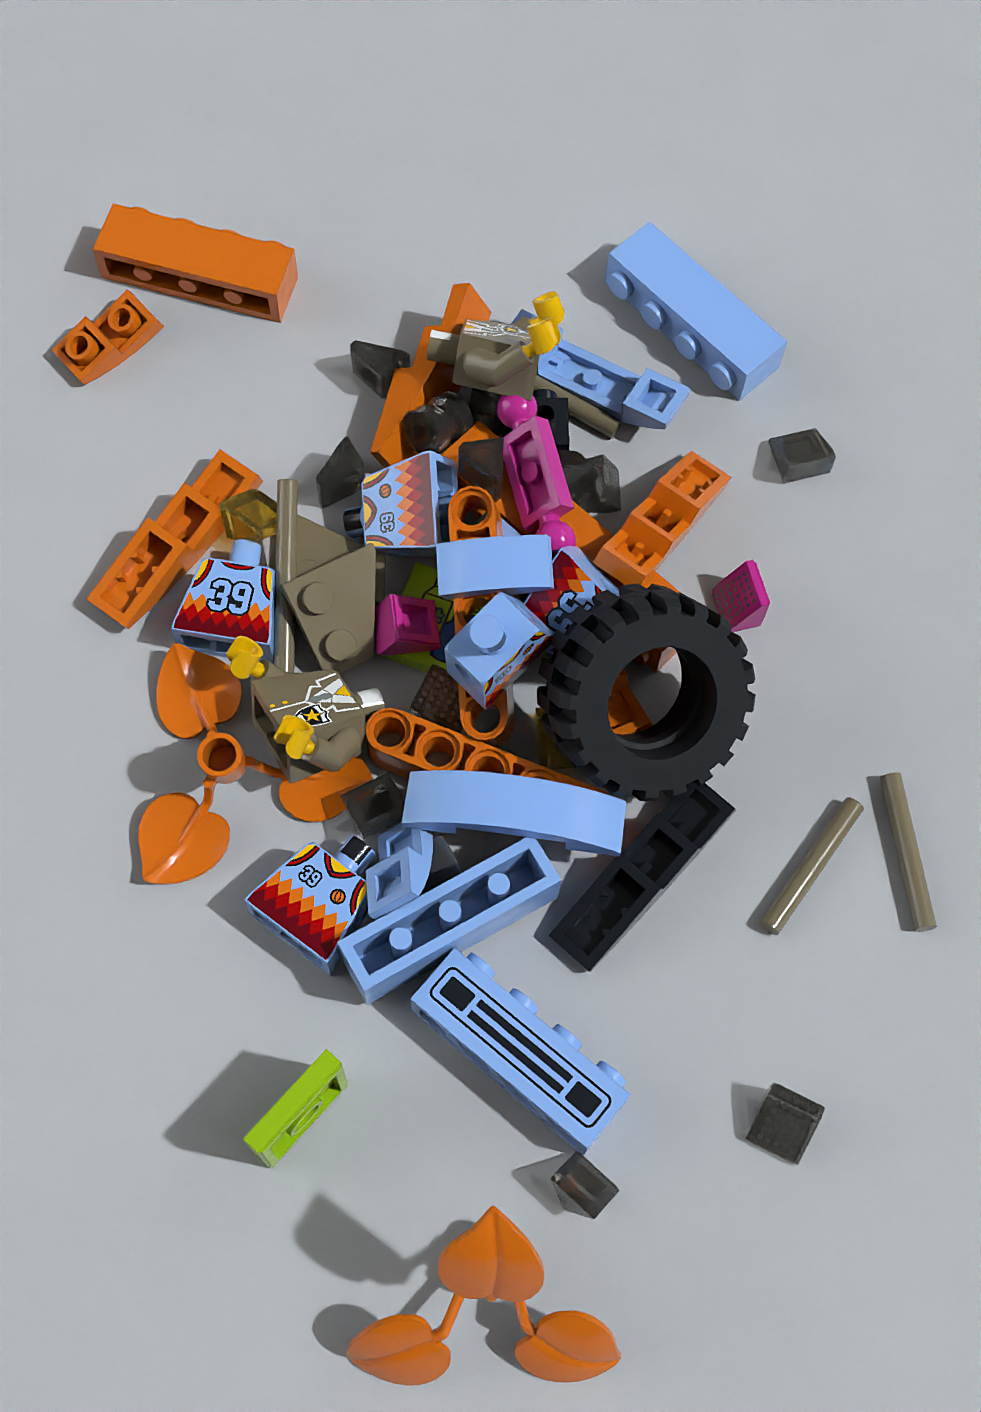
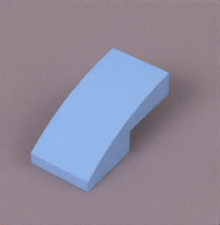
(494, 565)
(401, 869)

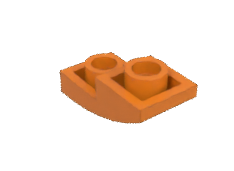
(114, 337)

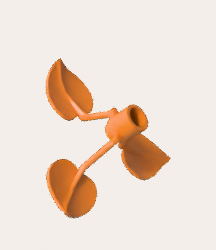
(178, 834)
(493, 1263)

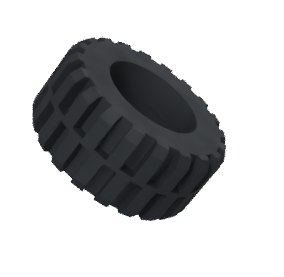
(696, 728)

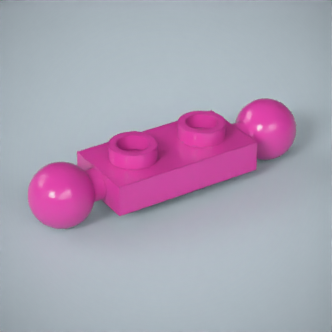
(535, 471)

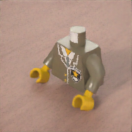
(501, 355)
(304, 717)

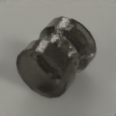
(437, 423)

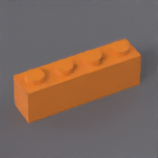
(196, 262)

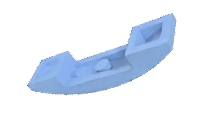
(631, 398)
(515, 807)

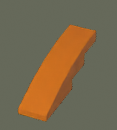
(425, 378)
(662, 520)
(172, 544)

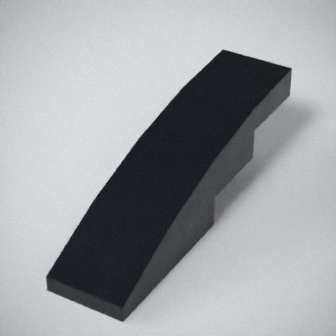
(641, 874)

